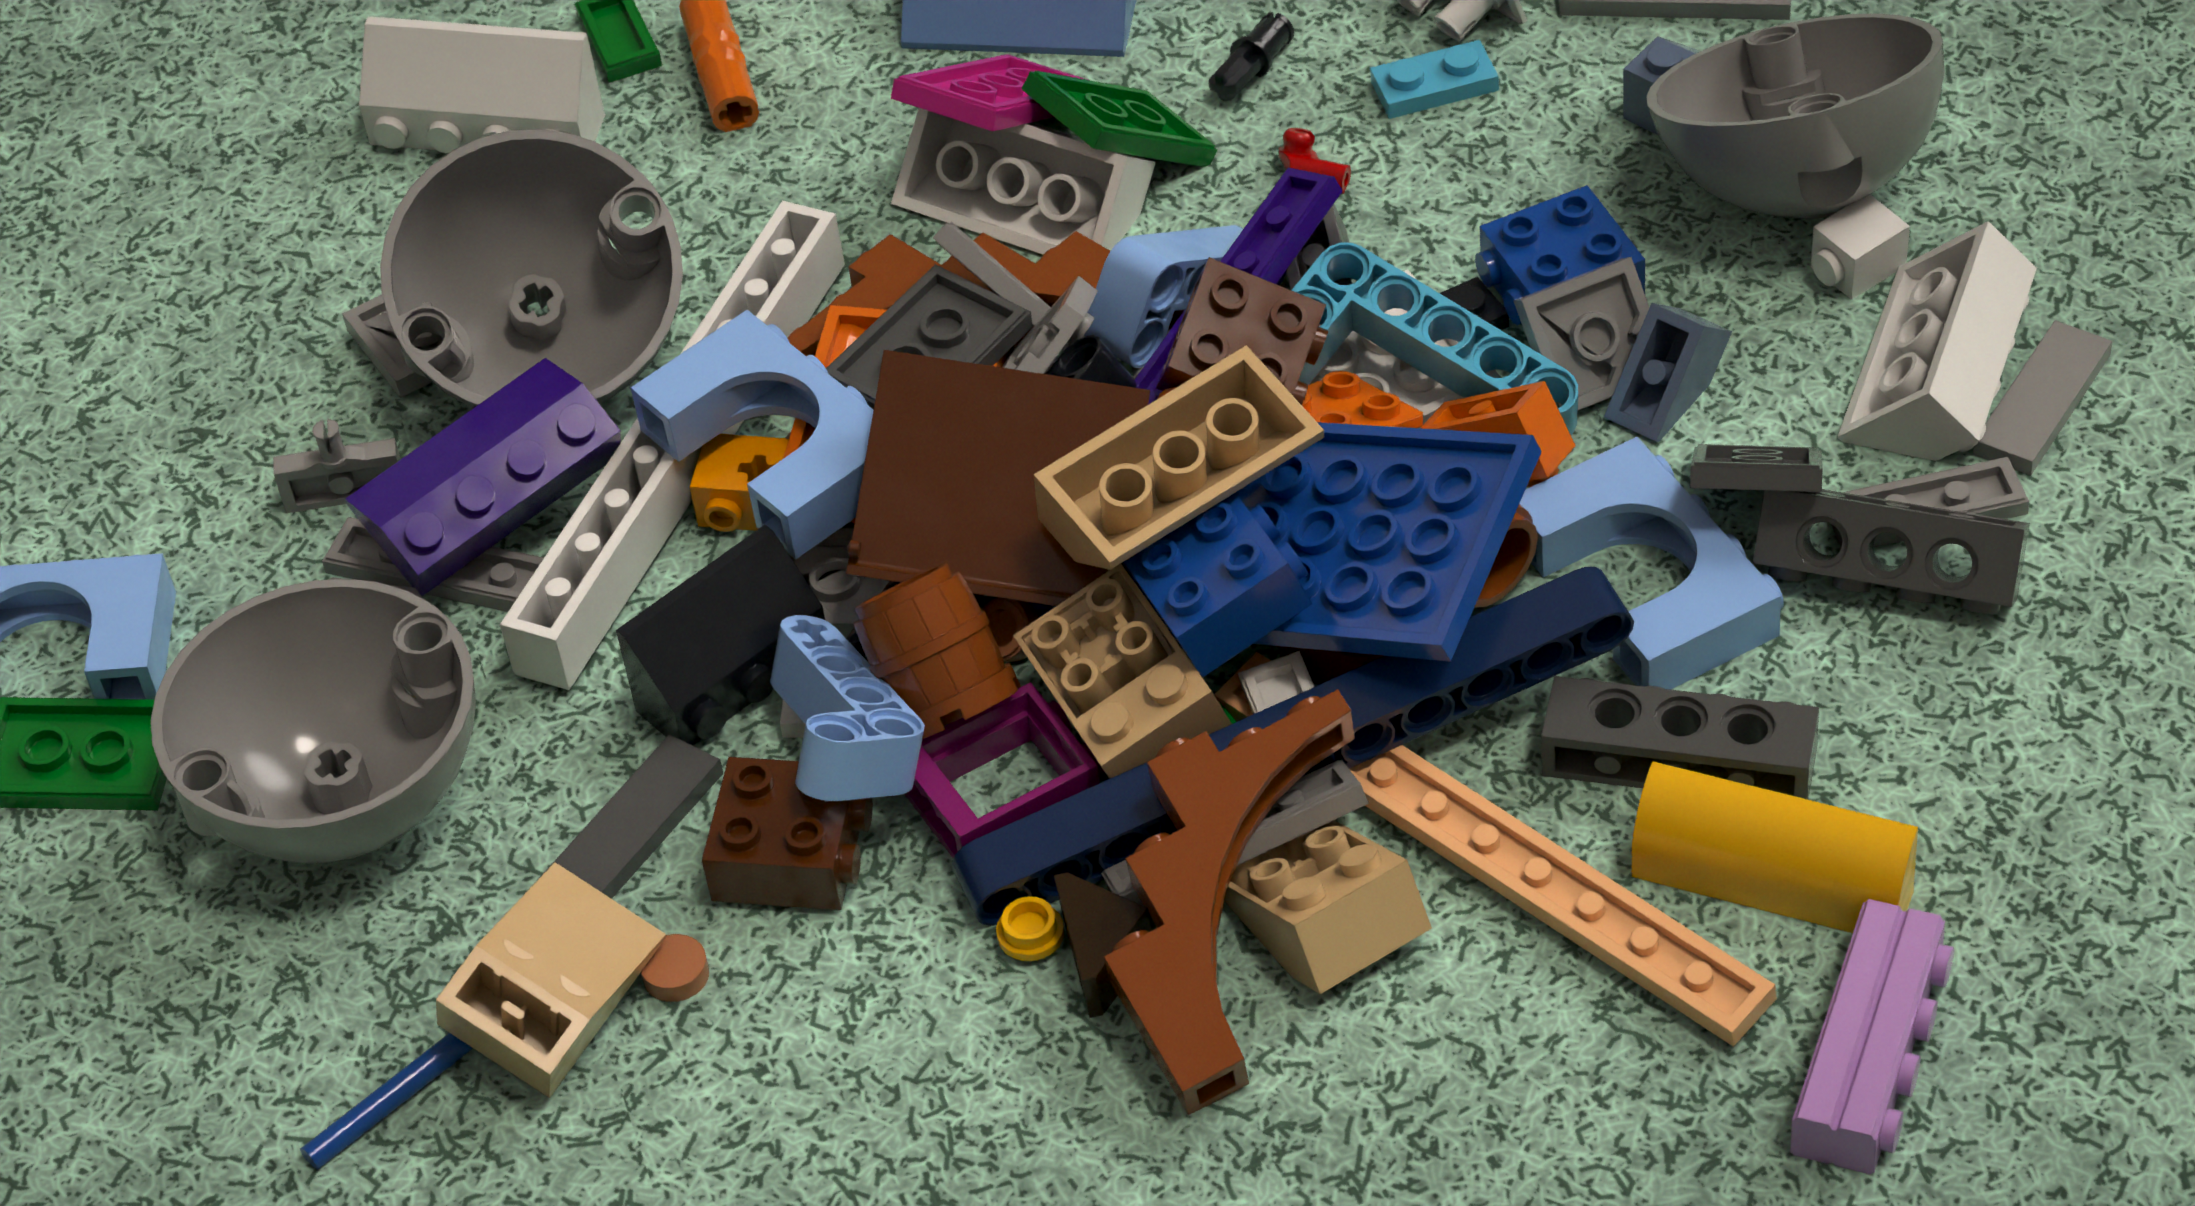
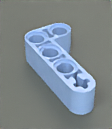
(1147, 282)
(857, 728)

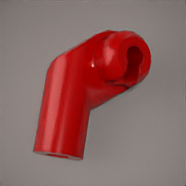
(1298, 154)

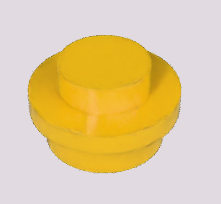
(1029, 929)

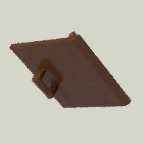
(957, 468)

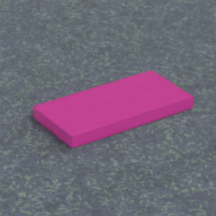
(977, 92)

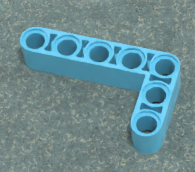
(1414, 334)

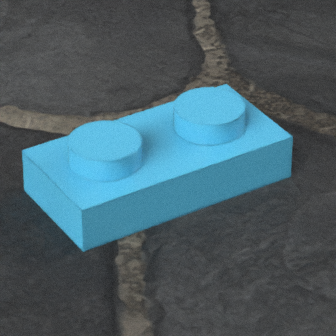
(1434, 79)

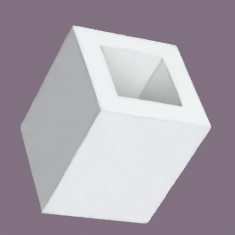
(1859, 246)

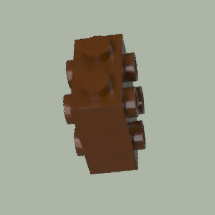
(1243, 310)
(778, 843)

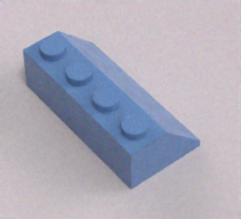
(1019, 26)

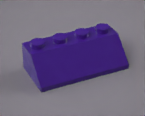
(486, 474)

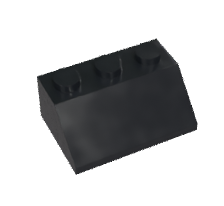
(714, 638)

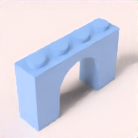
(752, 373)
(1636, 500)
(119, 598)

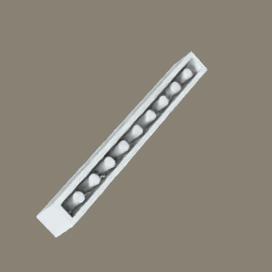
(642, 487)

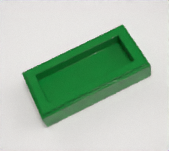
(618, 37)

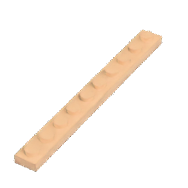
(1554, 886)

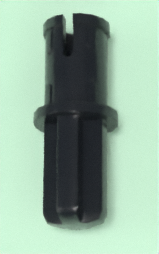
(1252, 55)

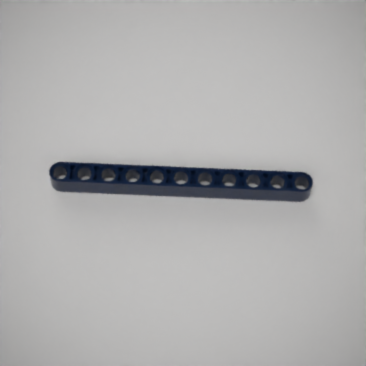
(1389, 705)

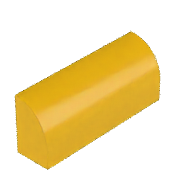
(1769, 848)

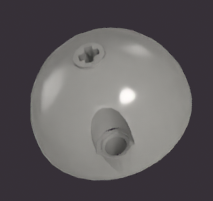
(1859, 115)
(525, 225)
(302, 722)

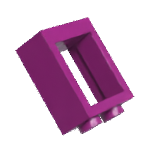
(983, 738)

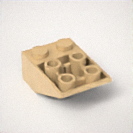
(1119, 673)
(1328, 904)
(547, 978)

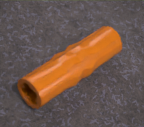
(719, 63)

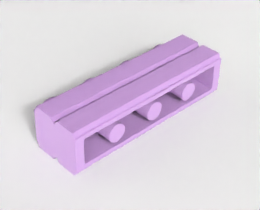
(1870, 1037)

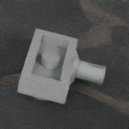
(332, 472)

